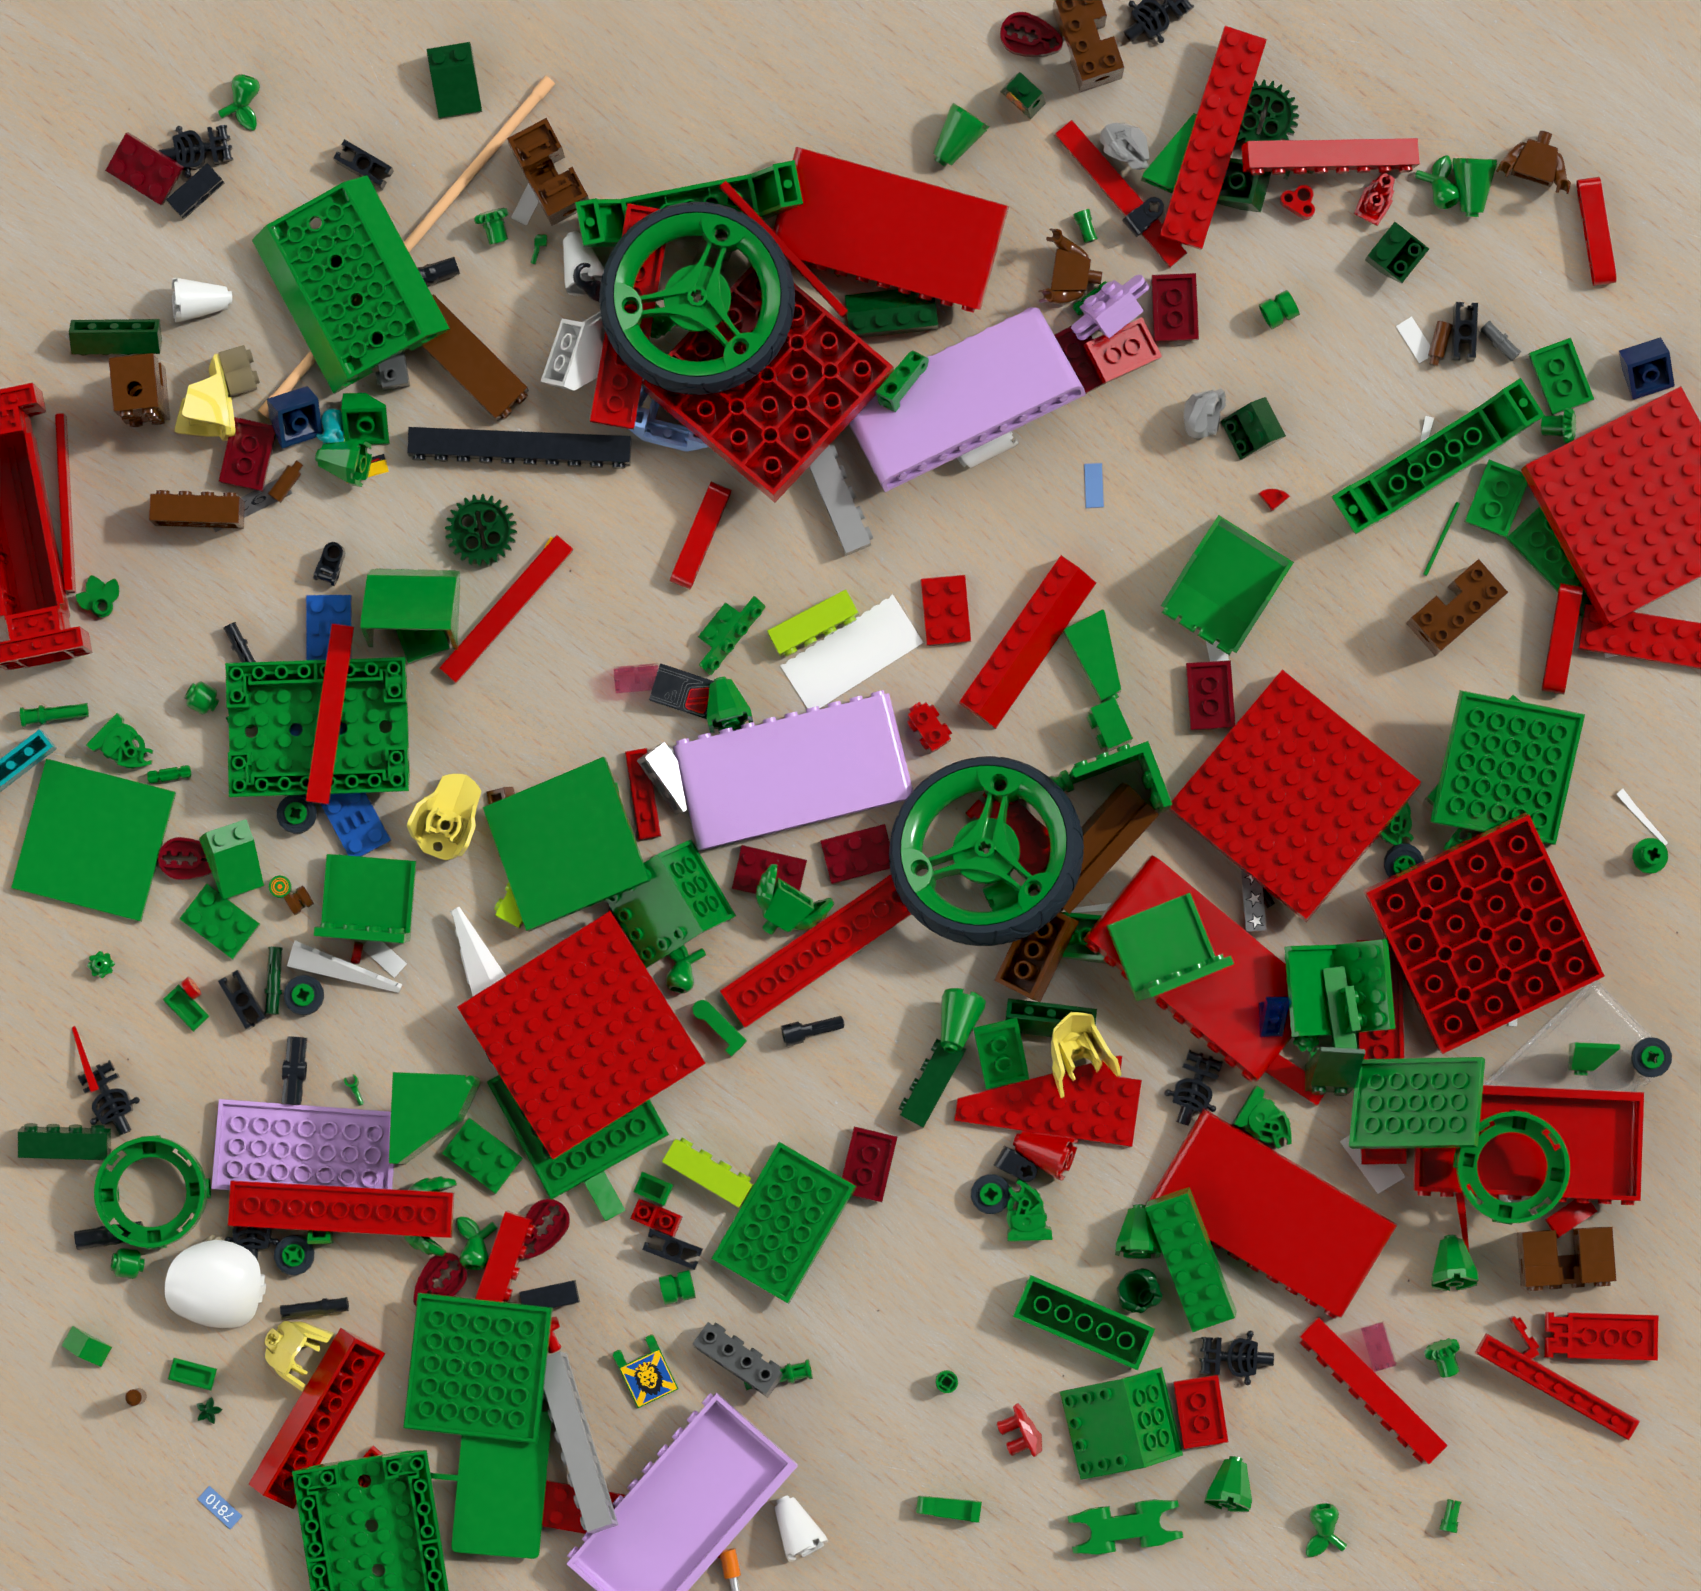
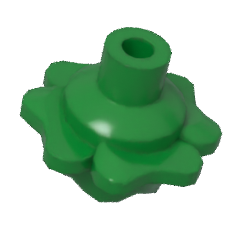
(101, 964)
(1306, 1042)

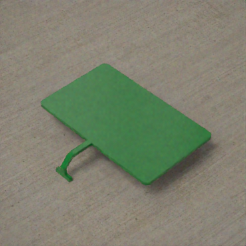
(500, 1495)

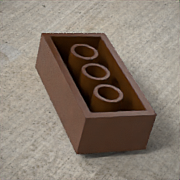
(197, 510)
(1035, 958)

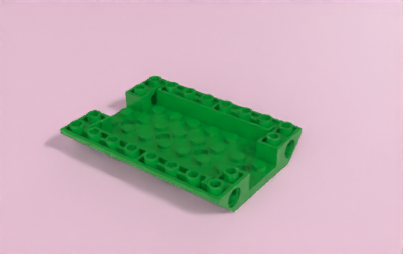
(372, 266)
(290, 693)
(334, 1529)

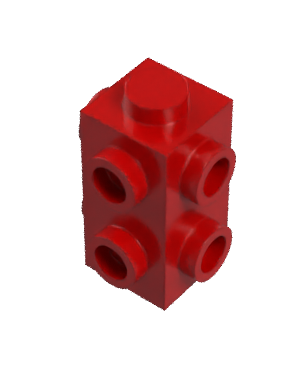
(924, 720)

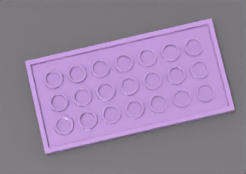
(301, 1145)

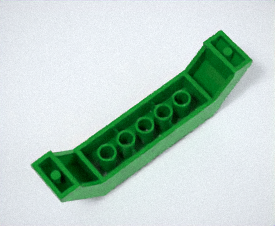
(765, 191)
(1438, 457)

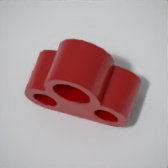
(1296, 205)

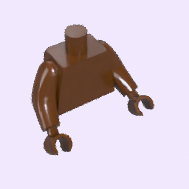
(1537, 163)
(1070, 271)

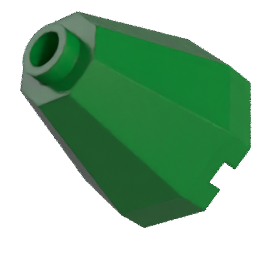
(346, 460)
(726, 706)
(1137, 1235)
(1453, 1266)
(1230, 1487)

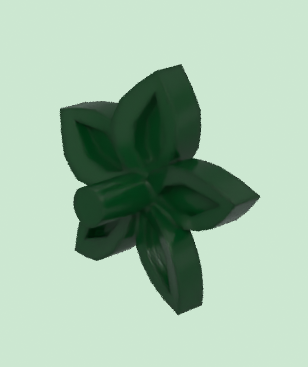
(208, 1410)

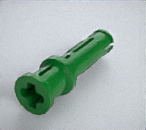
(42, 714)
(793, 1373)

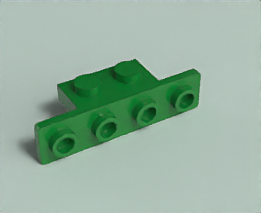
(726, 630)
(1342, 1008)

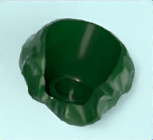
(1139, 1291)

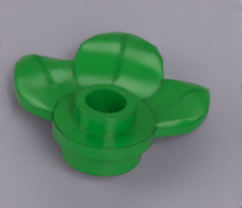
(99, 593)

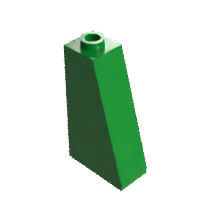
(1166, 166)
(1095, 653)

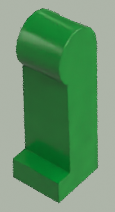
(901, 380)
(705, 1011)
(949, 1508)

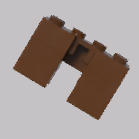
(1091, 59)
(536, 153)
(139, 389)
(1441, 624)
(1591, 1261)

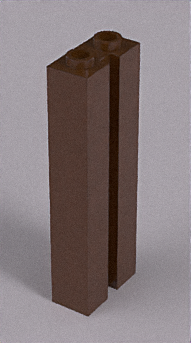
(476, 367)
(1108, 836)

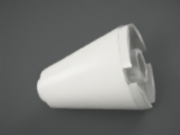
(574, 255)
(197, 299)
(988, 450)
(797, 1529)

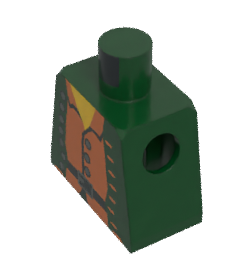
(1024, 95)

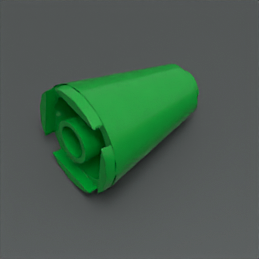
(958, 135)
(1474, 183)
(959, 1017)

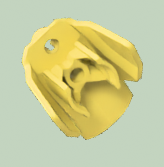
(207, 406)
(452, 802)
(1076, 1039)
(287, 1342)

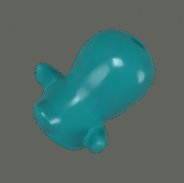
(332, 426)

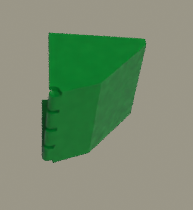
(1226, 585)
(411, 601)
(426, 1110)

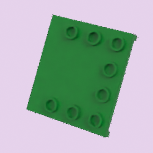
(1151, 774)
(367, 898)
(673, 905)
(1164, 948)
(1365, 969)
(1121, 1424)

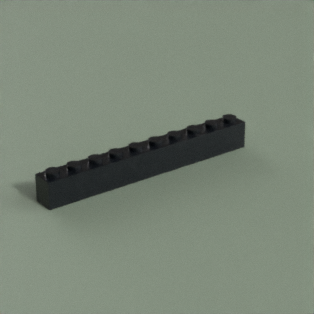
(519, 446)

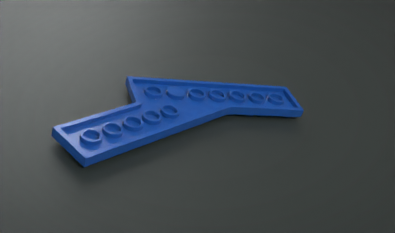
(349, 813)

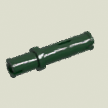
(273, 980)

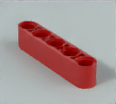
(1596, 231)
(700, 535)
(1562, 638)

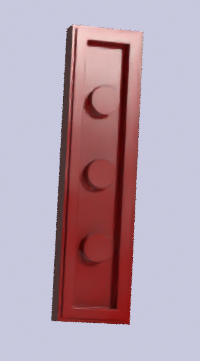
(642, 796)

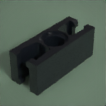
(363, 155)
(195, 191)
(1471, 324)
(252, 1001)
(677, 1258)
(551, 1295)

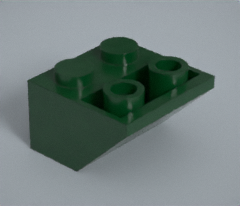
(1397, 253)
(1253, 428)

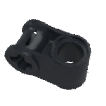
(1141, 218)
(329, 565)
(1012, 1162)

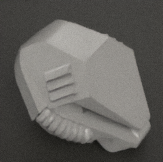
(1126, 144)
(1203, 413)

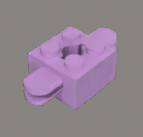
(1111, 308)

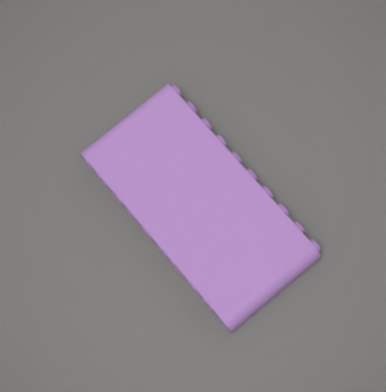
(968, 399)
(793, 770)
(685, 1505)

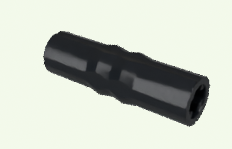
(439, 271)
(98, 1237)

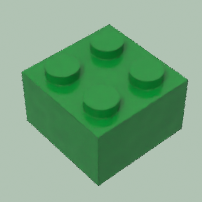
(1109, 725)

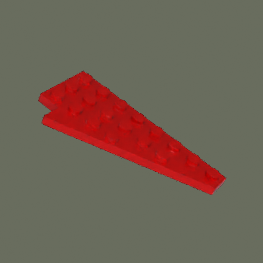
(1094, 1106)

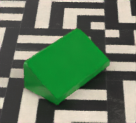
(604, 1196)

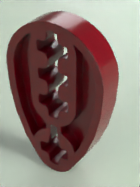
(1022, 46)
(185, 870)
(555, 1231)
(432, 1270)

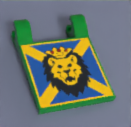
(648, 1375)

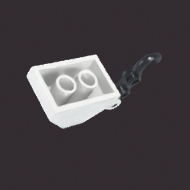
(577, 344)

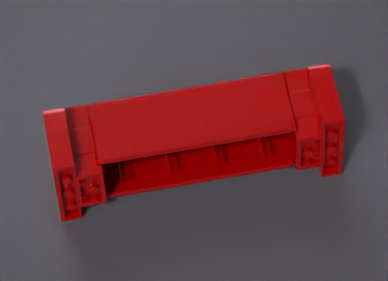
(29, 558)

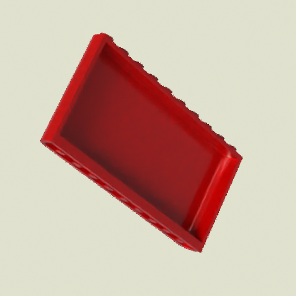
(893, 230)
(1218, 1005)
(1596, 1126)
(1277, 1214)

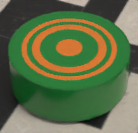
(280, 886)

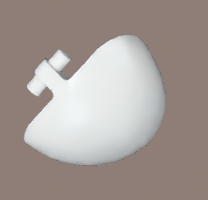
(215, 1284)

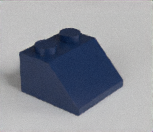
(1647, 368)
(295, 416)

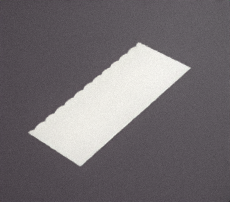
(852, 654)

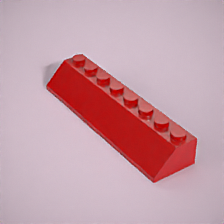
(1027, 642)
(317, 1415)

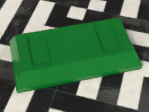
(186, 1008)
(192, 1374)

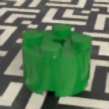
(1000, 895)

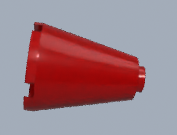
(1047, 1151)

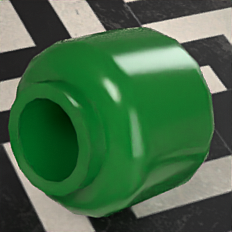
(201, 697)
(127, 1263)

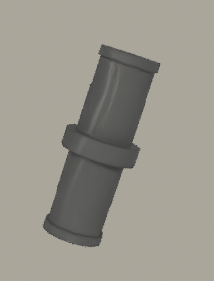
(1500, 341)

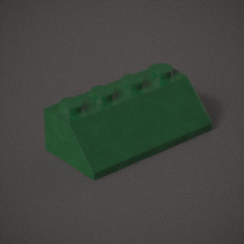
(889, 313)

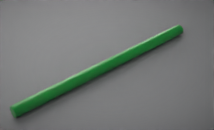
(1441, 539)

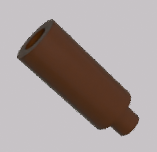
(1439, 342)
(285, 482)
(135, 1396)

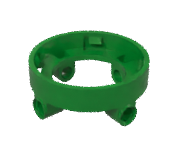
(1556, 1173)
(107, 1192)

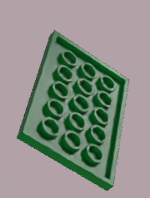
(1417, 1103)
(784, 1222)

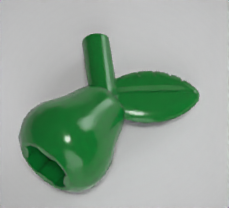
(244, 90)
(1444, 191)
(680, 976)
(474, 1254)
(1324, 1518)

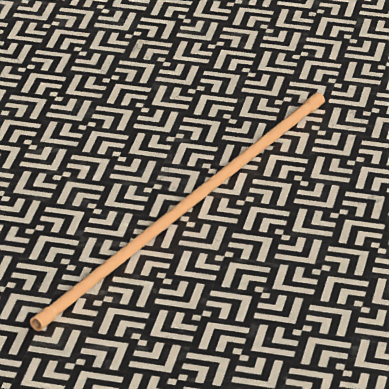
(537, 94)

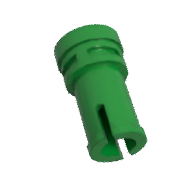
(1083, 219)
(1450, 1519)

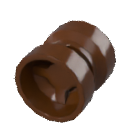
(295, 904)

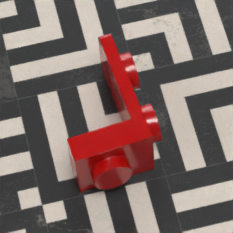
(1530, 1342)

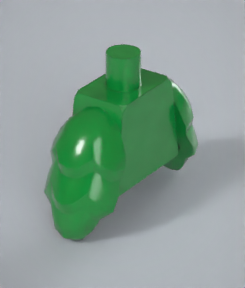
(787, 906)
(422, 1243)

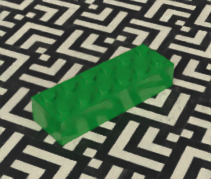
(1191, 1259)
(1083, 1322)

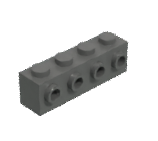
(392, 372)
(738, 1359)

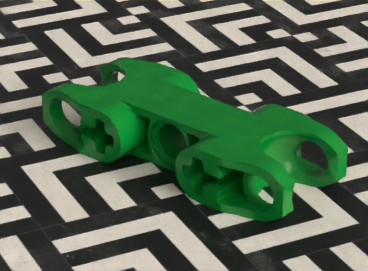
(1142, 1524)

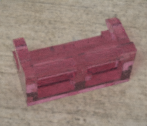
(635, 677)
(1379, 1346)

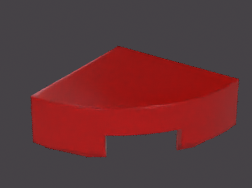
(1273, 497)

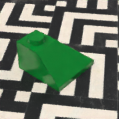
(364, 418)
(1589, 1056)

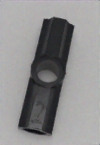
(294, 1070)

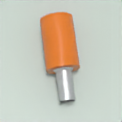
(731, 1567)

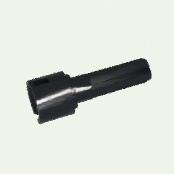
(795, 1032)

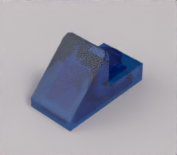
(1273, 1016)

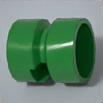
(1279, 309)
(677, 1287)

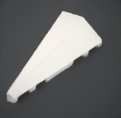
(315, 961)
(478, 962)

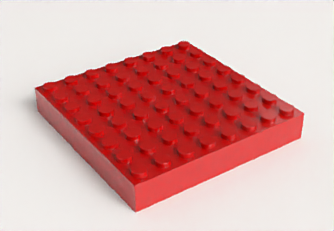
(793, 406)
(1628, 504)
(1294, 795)
(1484, 933)
(581, 1035)

